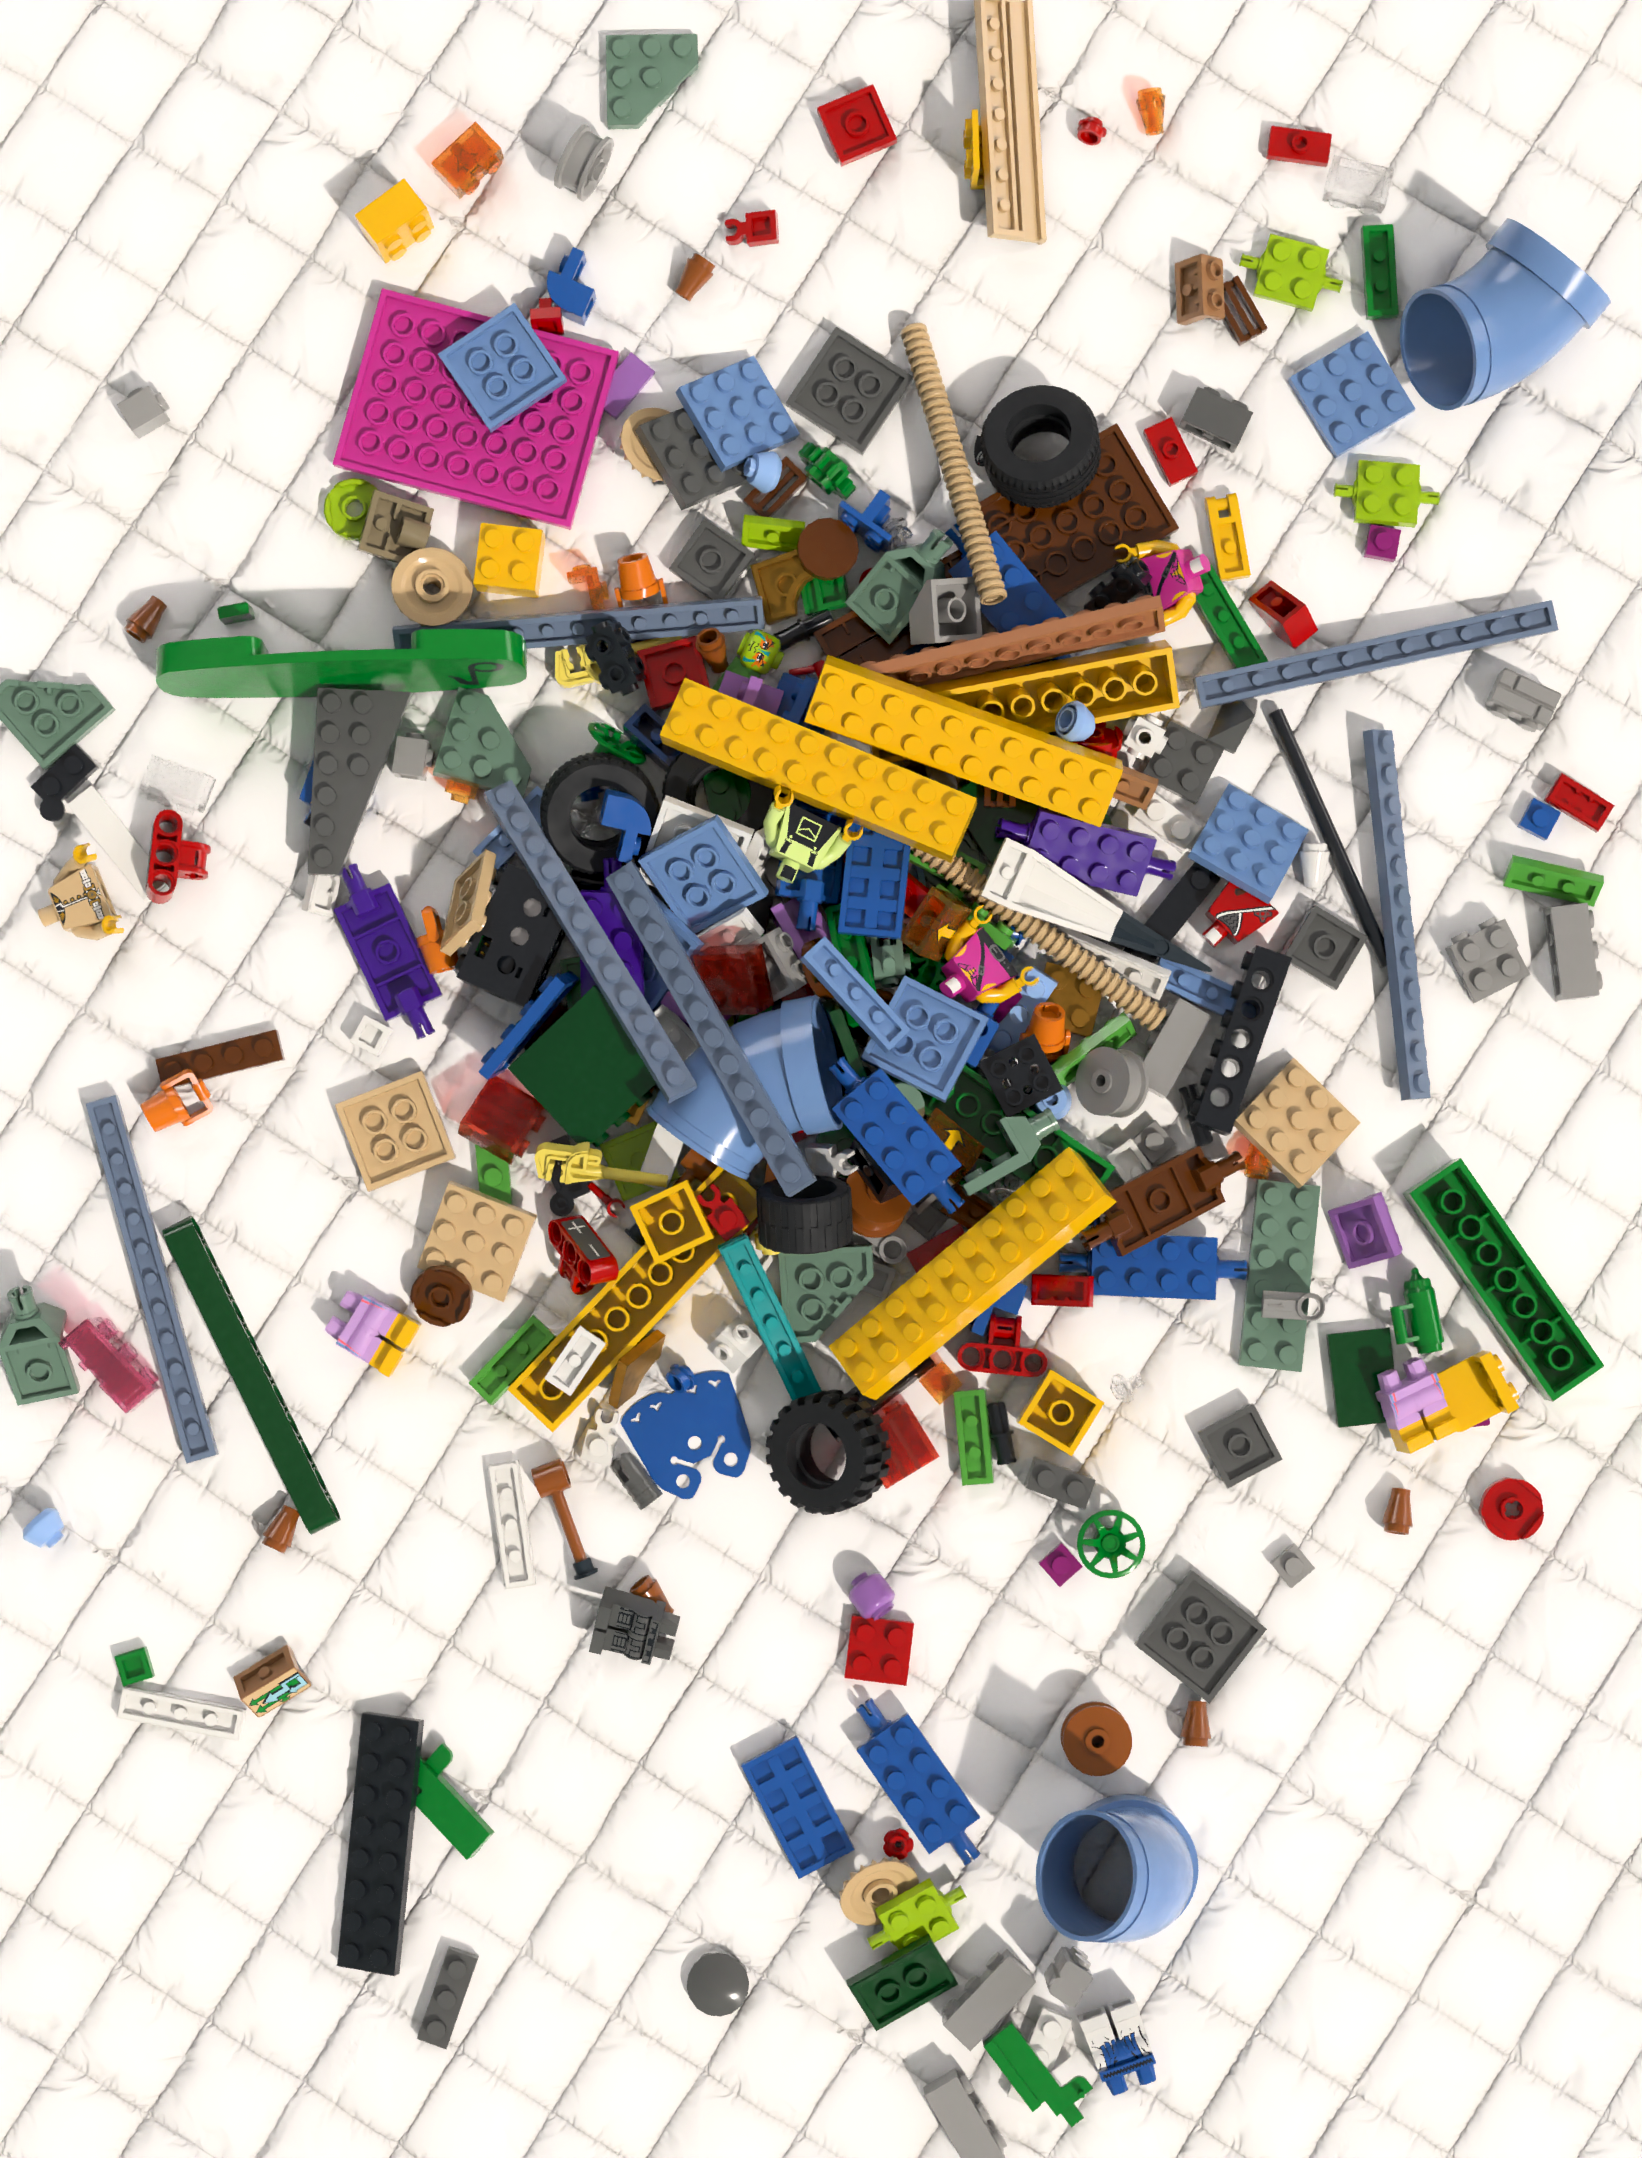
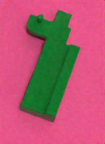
(448, 1808)
(1032, 2077)

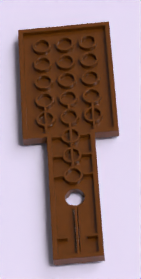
(1057, 544)

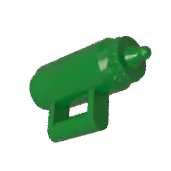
(1421, 1314)

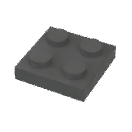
(711, 561)
(1184, 763)
(1325, 947)
(1239, 1445)

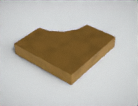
(780, 584)
(633, 1367)

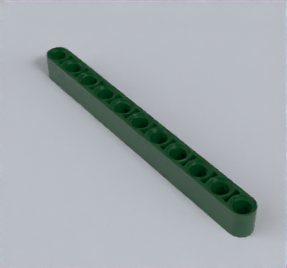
(251, 1375)

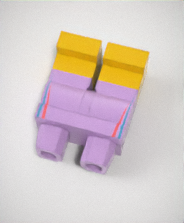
(362, 1331)
(1415, 1407)

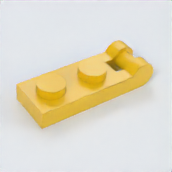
(1227, 538)

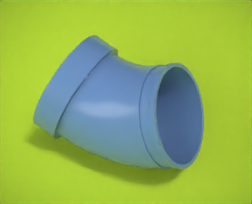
(1496, 319)
(792, 1060)
(1161, 1862)

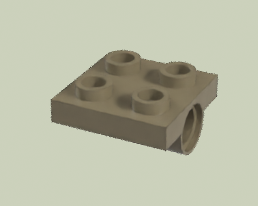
(394, 527)

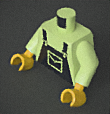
(803, 838)

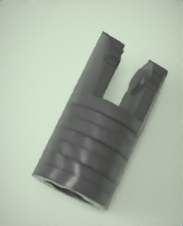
(636, 1480)

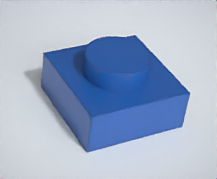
(1539, 819)

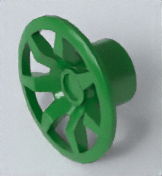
(608, 744)
(1110, 1543)

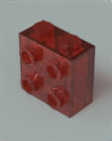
(735, 978)
(502, 1120)
(908, 1443)

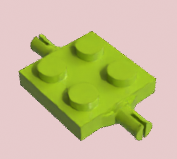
(1291, 272)
(1386, 493)
(915, 1914)

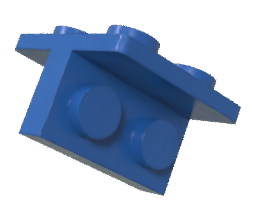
(870, 522)
(797, 699)

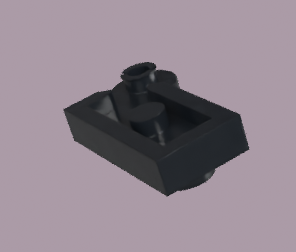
(62, 781)
(563, 1201)

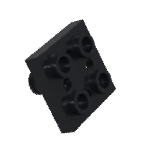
(1020, 1076)

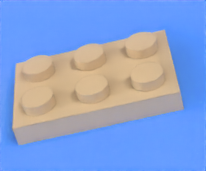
(469, 902)

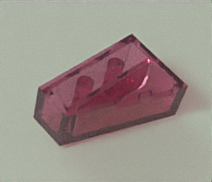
(112, 1363)

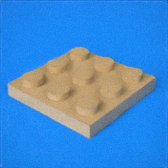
(1296, 1123)
(395, 1131)
(478, 1238)

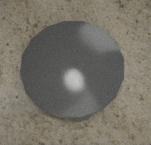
(717, 1984)

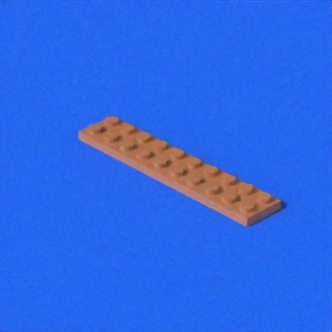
(1027, 643)

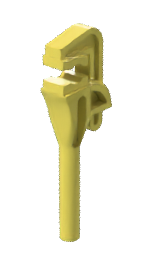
(590, 674)
(583, 1164)

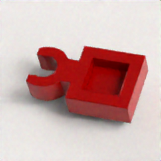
(759, 229)
(726, 1216)

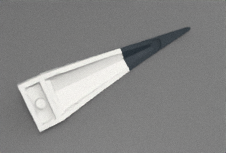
(1040, 889)

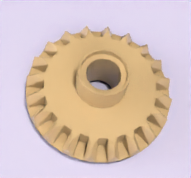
(632, 445)
(437, 568)
(874, 1887)

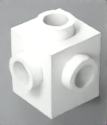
(1145, 724)
(734, 1344)

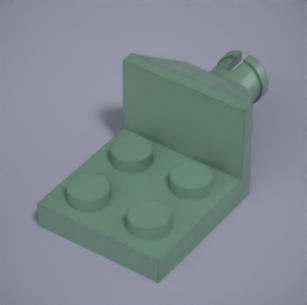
(895, 583)
(1024, 1140)
(31, 1351)

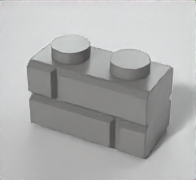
(1522, 700)
(1068, 1975)

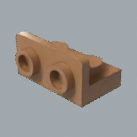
(1199, 289)

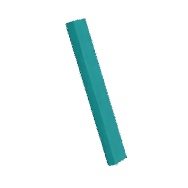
(769, 1317)

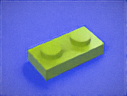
(771, 533)

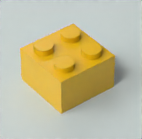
(395, 221)
(509, 560)
(672, 1222)
(1059, 1412)

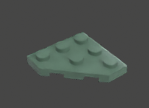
(645, 74)
(51, 715)
(480, 746)
(822, 1286)

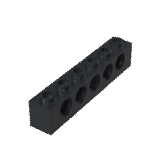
(1273, 968)

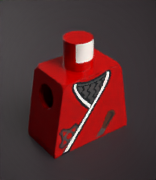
(1236, 915)

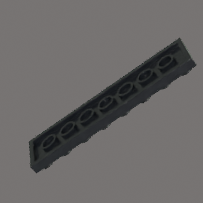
(380, 1843)

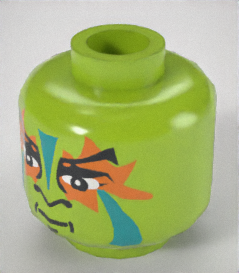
(760, 652)

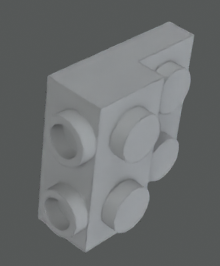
(1487, 959)
(782, 965)

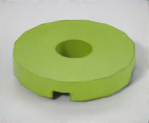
(337, 502)

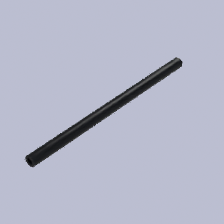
(1329, 834)

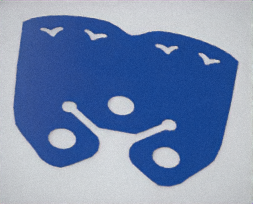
(685, 1415)

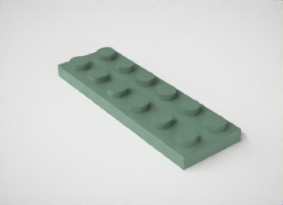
(1278, 1261)

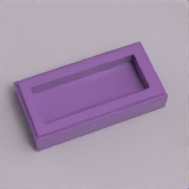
(626, 384)

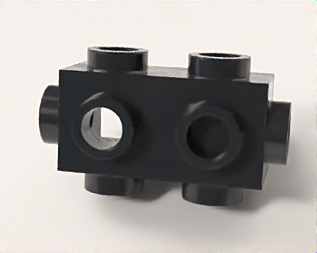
(1125, 584)
(618, 663)

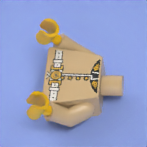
(81, 899)

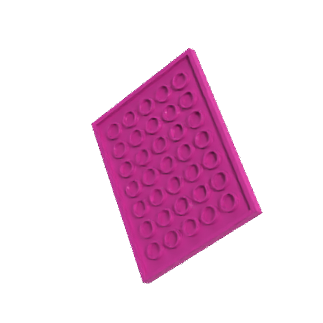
(423, 433)

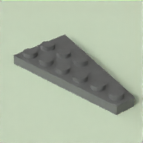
(349, 756)

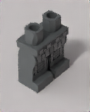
(632, 1627)

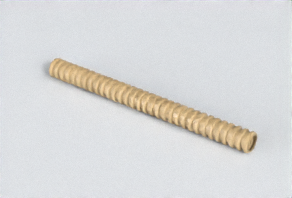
(953, 464)
(1054, 944)

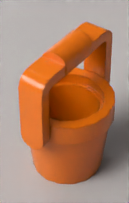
(637, 579)
(431, 942)
(1049, 1029)
(167, 1106)

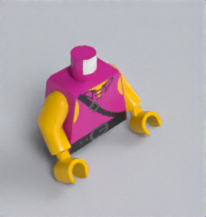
(1173, 575)
(979, 967)

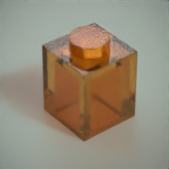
(940, 1382)

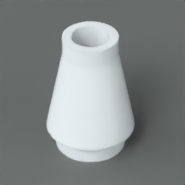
(1314, 862)

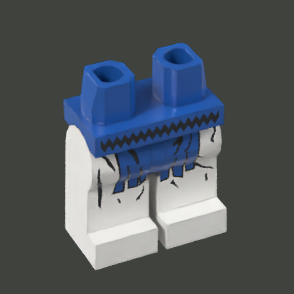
(1122, 2054)

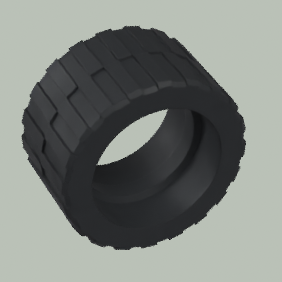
(807, 1222)

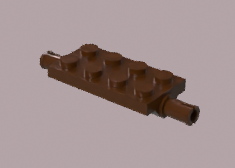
(1162, 1200)

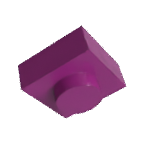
(1382, 543)
(1060, 1564)

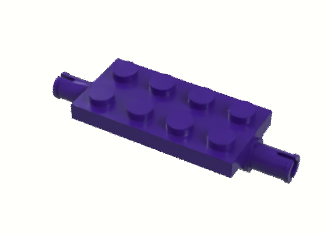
(1091, 854)
(616, 927)
(387, 951)

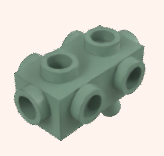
(888, 961)

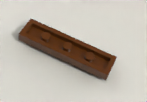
(224, 1057)

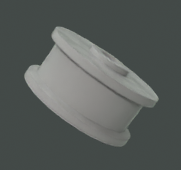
(583, 162)
(1112, 1082)

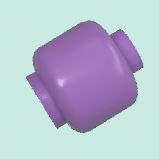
(871, 1595)

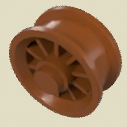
(870, 1216)
(1096, 1738)

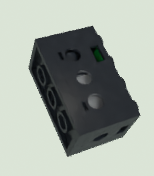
(522, 942)

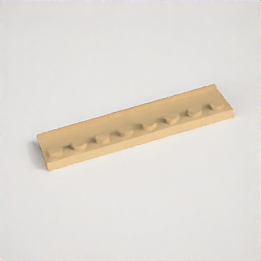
(1010, 120)

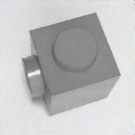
(144, 411)
(412, 757)

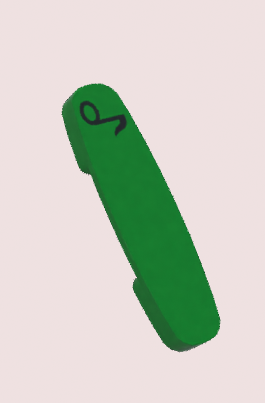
(434, 663)

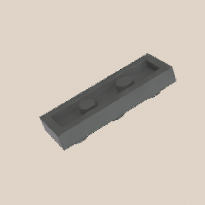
(447, 1997)

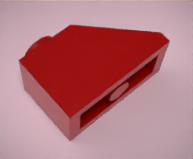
(1284, 614)

